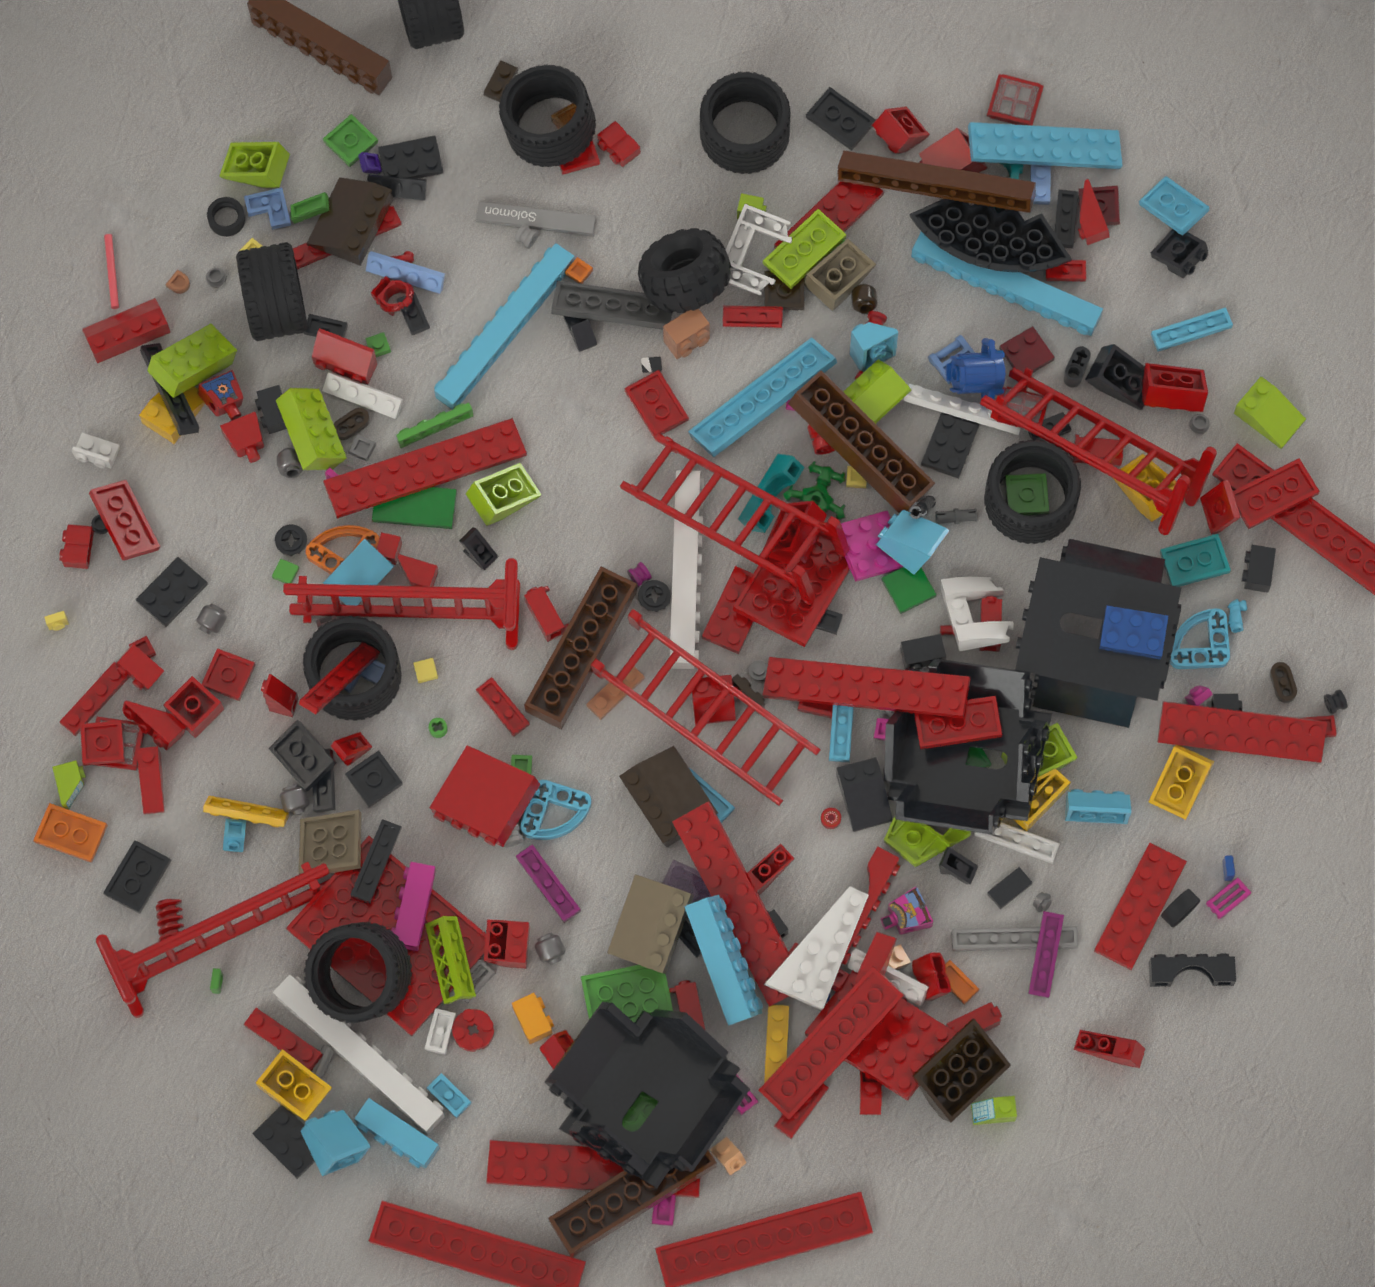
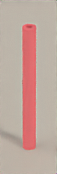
(111, 271)

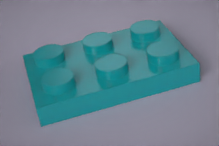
(1195, 561)

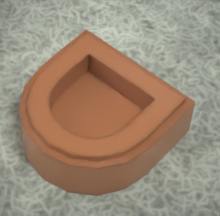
(178, 282)

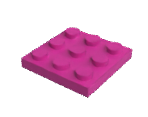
(864, 556)

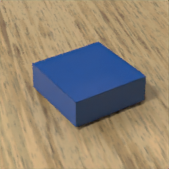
(1228, 868)

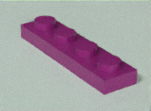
(548, 883)
(1046, 954)

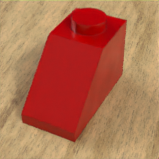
(417, 571)

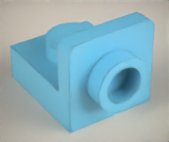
(234, 835)

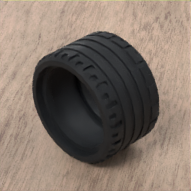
(431, 21)
(541, 84)
(745, 88)
(271, 291)
(1035, 455)
(354, 630)
(319, 979)

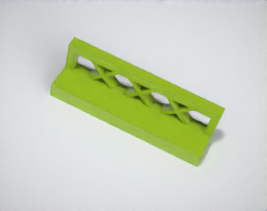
(453, 957)

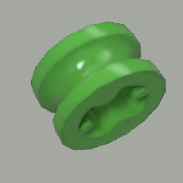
(436, 721)

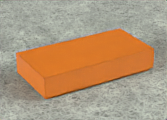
(960, 984)

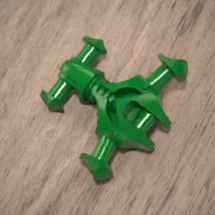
(819, 492)

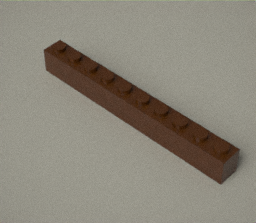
(937, 181)

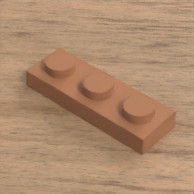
(610, 695)

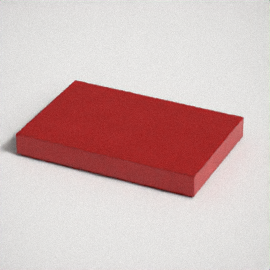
(656, 403)

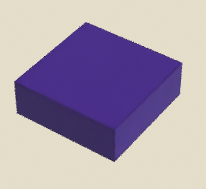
(370, 163)

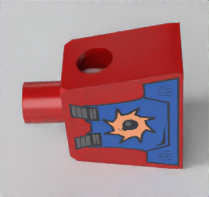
(222, 395)

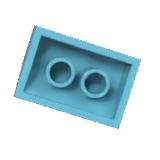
(872, 343)
(1097, 807)

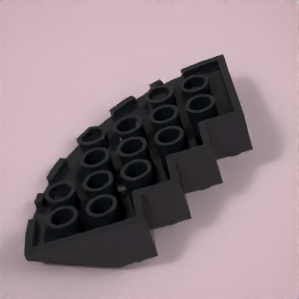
(991, 238)

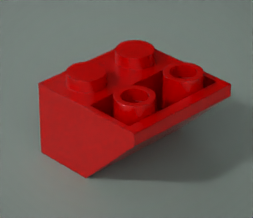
(507, 943)

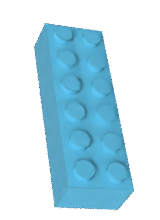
(724, 959)

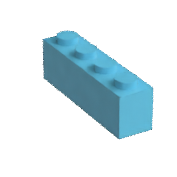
(396, 1133)

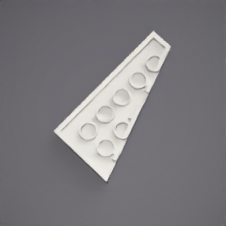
(816, 960)

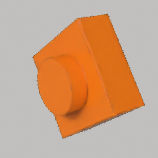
(579, 271)

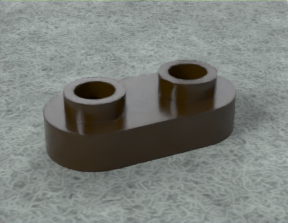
(350, 424)
(1283, 683)

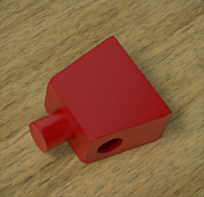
(244, 436)

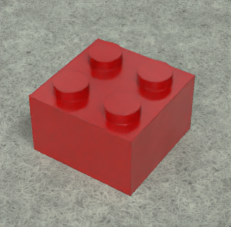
(193, 706)

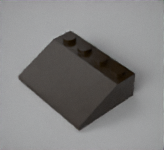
(352, 219)
(664, 791)
(960, 1071)

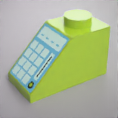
(69, 781)
(994, 1110)

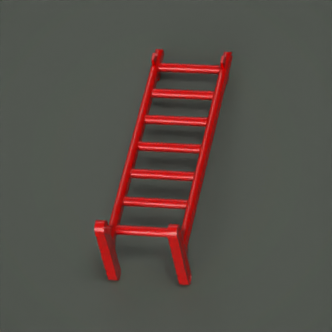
(1167, 501)
(792, 573)
(500, 598)
(636, 620)
(132, 974)

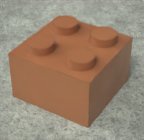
(686, 333)

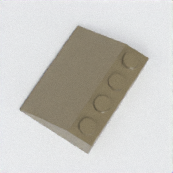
(650, 924)

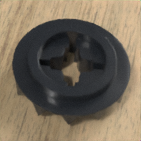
(284, 533)
(660, 589)

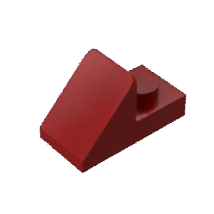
(351, 747)

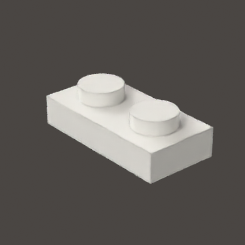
(440, 1031)

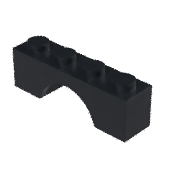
(1219, 969)

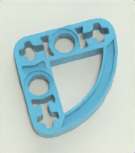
(1215, 647)
(551, 797)

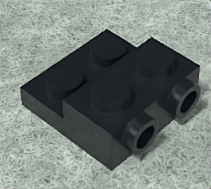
(1180, 252)

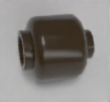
(864, 298)

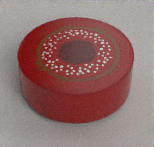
(831, 818)

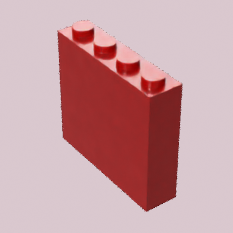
(484, 796)

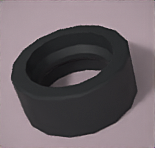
(229, 230)
(1180, 908)

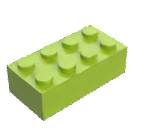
(192, 360)
(311, 429)

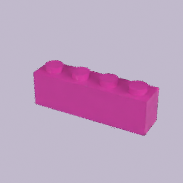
(414, 904)

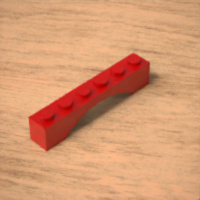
(879, 869)

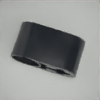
(1073, 367)

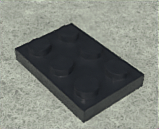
(840, 118)
(411, 158)
(950, 445)
(171, 591)
(302, 755)
(137, 876)
(284, 1140)

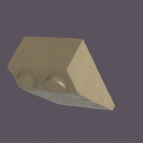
(839, 274)

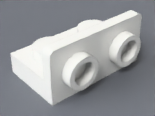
(96, 450)

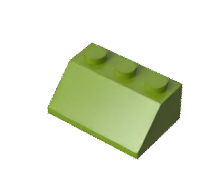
(877, 390)

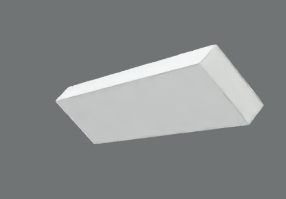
(1023, 842)

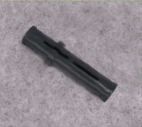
(921, 508)

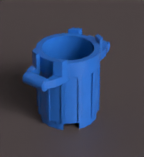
(978, 371)

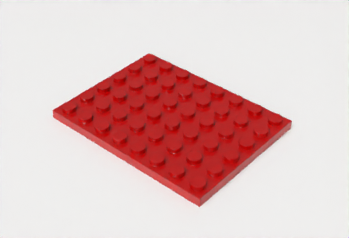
(360, 961)

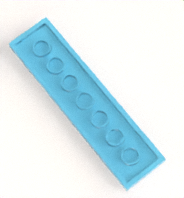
(1044, 145)
(761, 397)

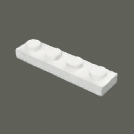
(362, 395)
(912, 989)

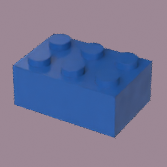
(1133, 632)

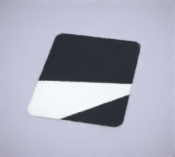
(651, 364)

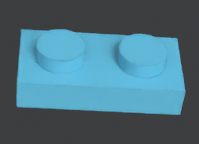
(449, 1095)

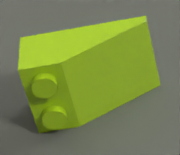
(255, 163)
(1269, 412)
(502, 493)
(1056, 752)

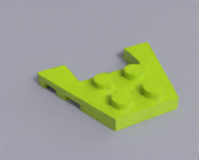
(919, 841)

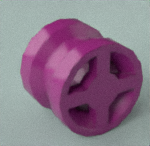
(639, 574)

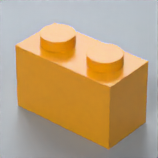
(532, 1018)

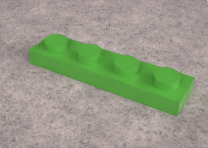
(429, 427)

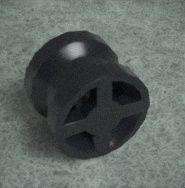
(1335, 701)

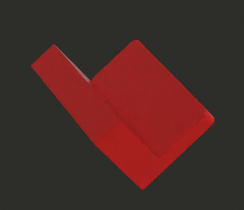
(556, 1047)

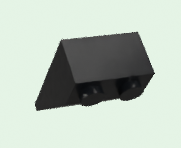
(1118, 376)
(864, 794)

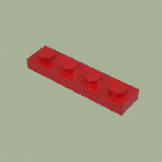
(93, 699)
(282, 1038)

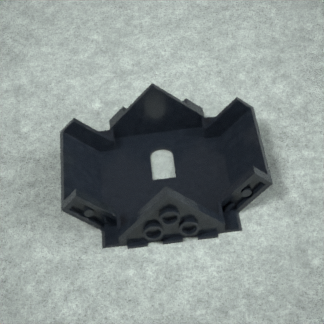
(1071, 668)
(937, 784)
(655, 1055)

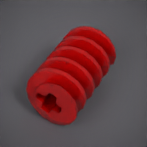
(168, 917)

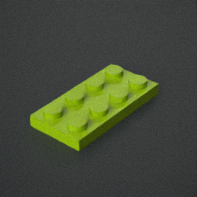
(809, 246)

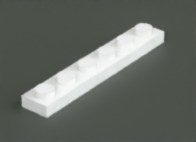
(956, 407)

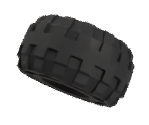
(684, 270)

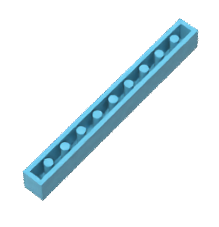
(1014, 288)
(504, 327)

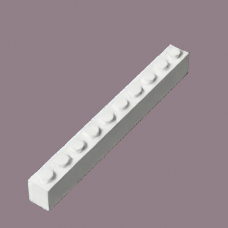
(685, 572)
(361, 1057)

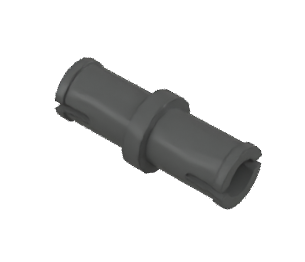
(956, 516)

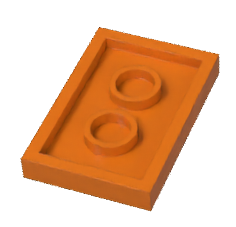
(70, 832)

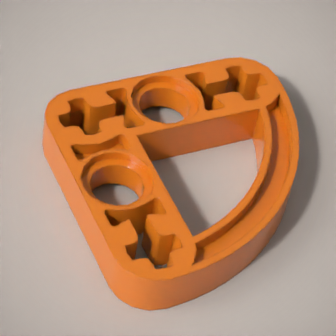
(333, 533)

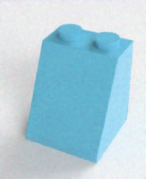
(910, 540)
(334, 1141)

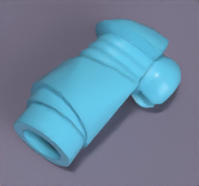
(1235, 618)

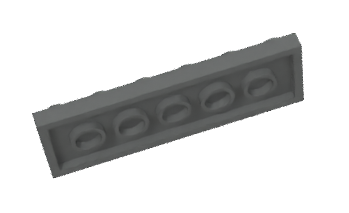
(607, 305)

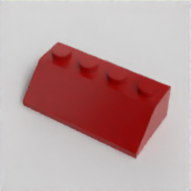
(126, 330)

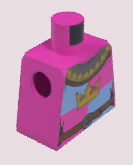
(908, 913)

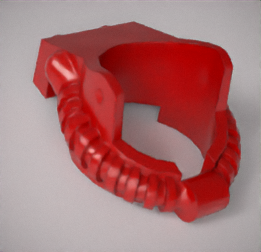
(388, 288)

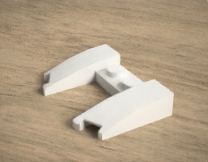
(749, 222)
(968, 634)

